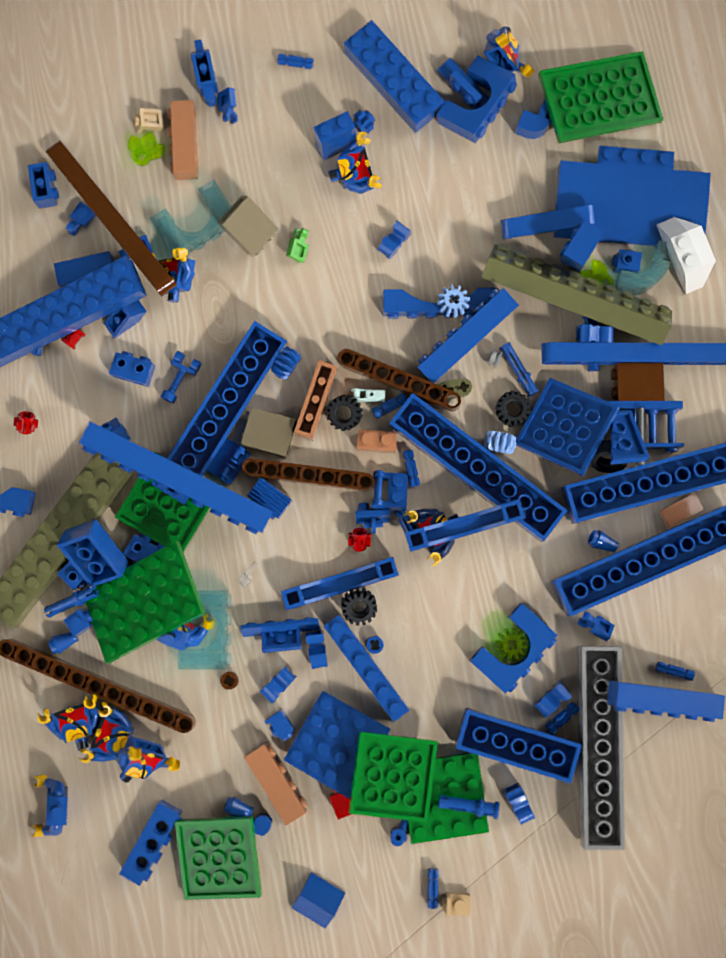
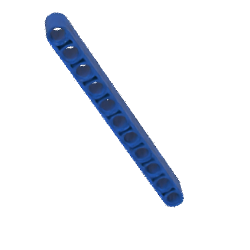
(612, 353)

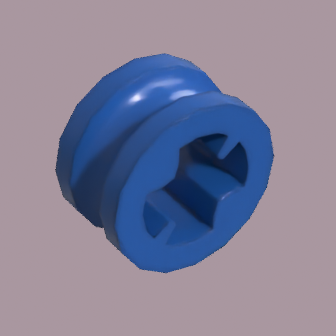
(368, 644)

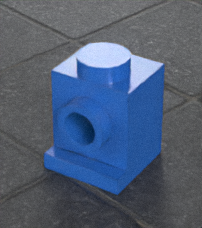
(280, 725)

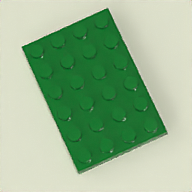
(600, 97)
(144, 603)

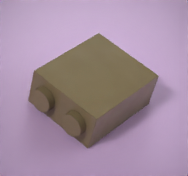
(248, 226)
(268, 432)

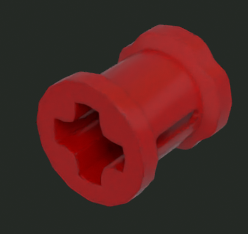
(73, 338)

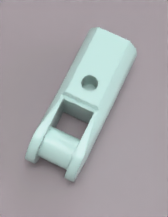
(372, 395)

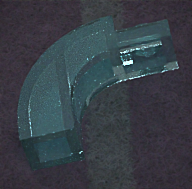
(642, 282)

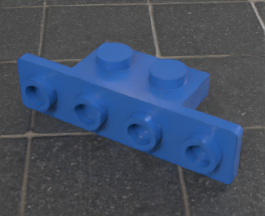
(463, 84)
(280, 635)

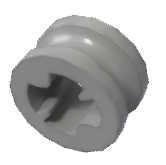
(495, 358)

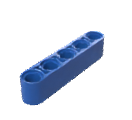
(546, 222)

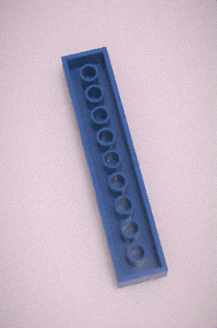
(69, 309)
(226, 401)
(475, 466)
(173, 476)
(646, 484)
(642, 562)

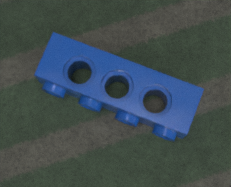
(132, 868)

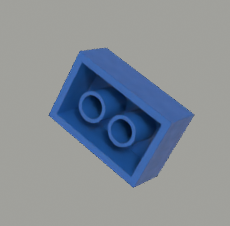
(583, 242)
(93, 553)

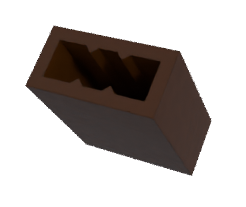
(638, 382)

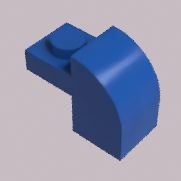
(533, 125)

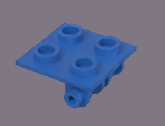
(228, 461)

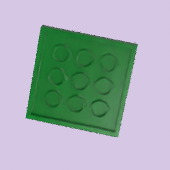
(161, 515)
(393, 777)
(453, 777)
(218, 858)

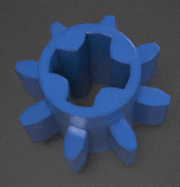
(364, 121)

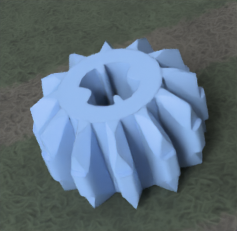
(452, 307)
(500, 442)

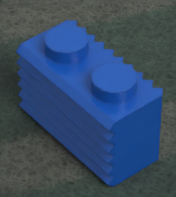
(269, 497)

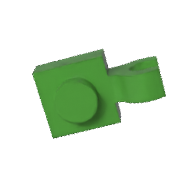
(297, 247)

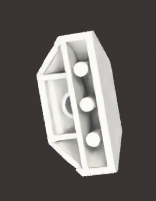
(688, 252)

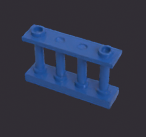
(651, 409)

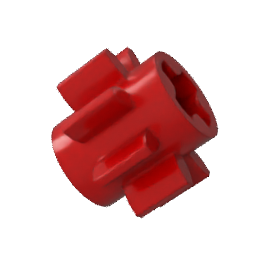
(25, 422)
(359, 539)

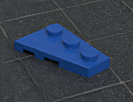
(626, 440)

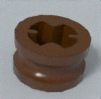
(226, 685)

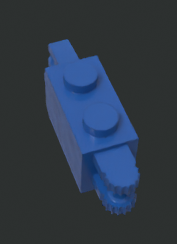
(204, 73)

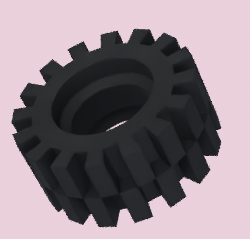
(513, 397)
(333, 412)
(364, 615)

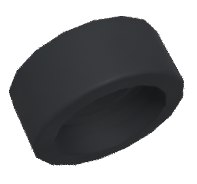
(603, 464)

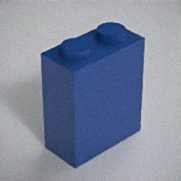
(334, 135)

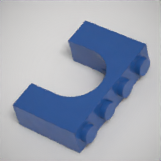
(473, 123)
(538, 637)

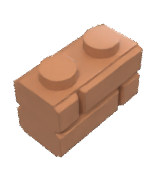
(376, 441)

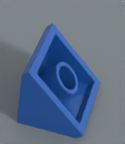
(318, 900)

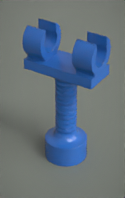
(169, 395)

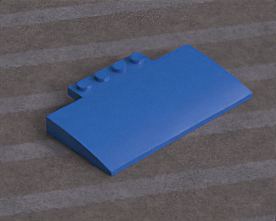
(632, 193)

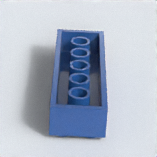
(393, 76)
(518, 745)

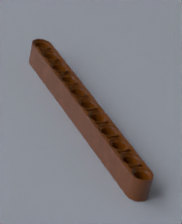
(111, 218)
(87, 685)

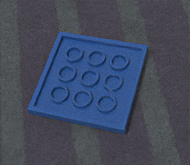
(566, 426)
(329, 742)

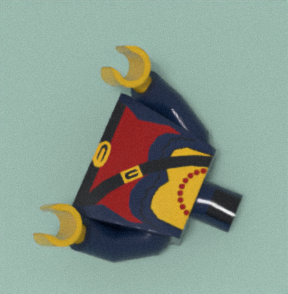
(427, 517)

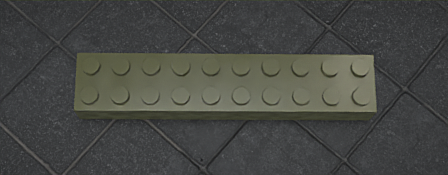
(578, 294)
(41, 558)

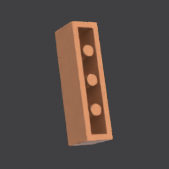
(184, 140)
(315, 400)
(276, 784)

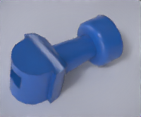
(398, 834)

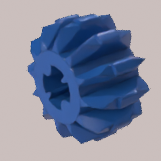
(285, 363)

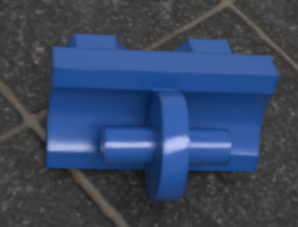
(371, 518)

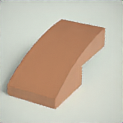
(681, 510)

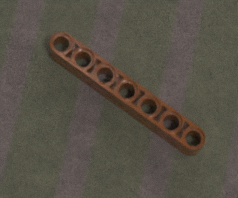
(392, 373)
(299, 471)

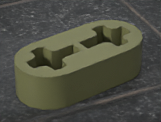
(452, 384)

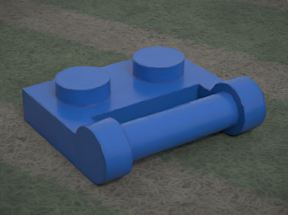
(396, 491)

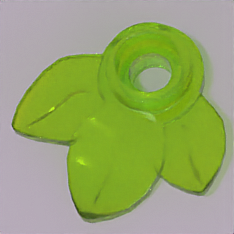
(145, 146)
(598, 272)

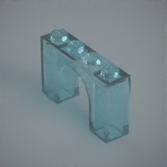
(175, 237)
(216, 655)

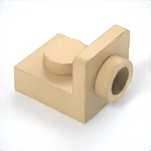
(148, 119)
(456, 904)

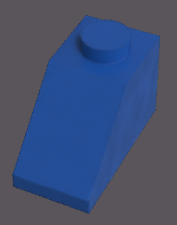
(124, 318)

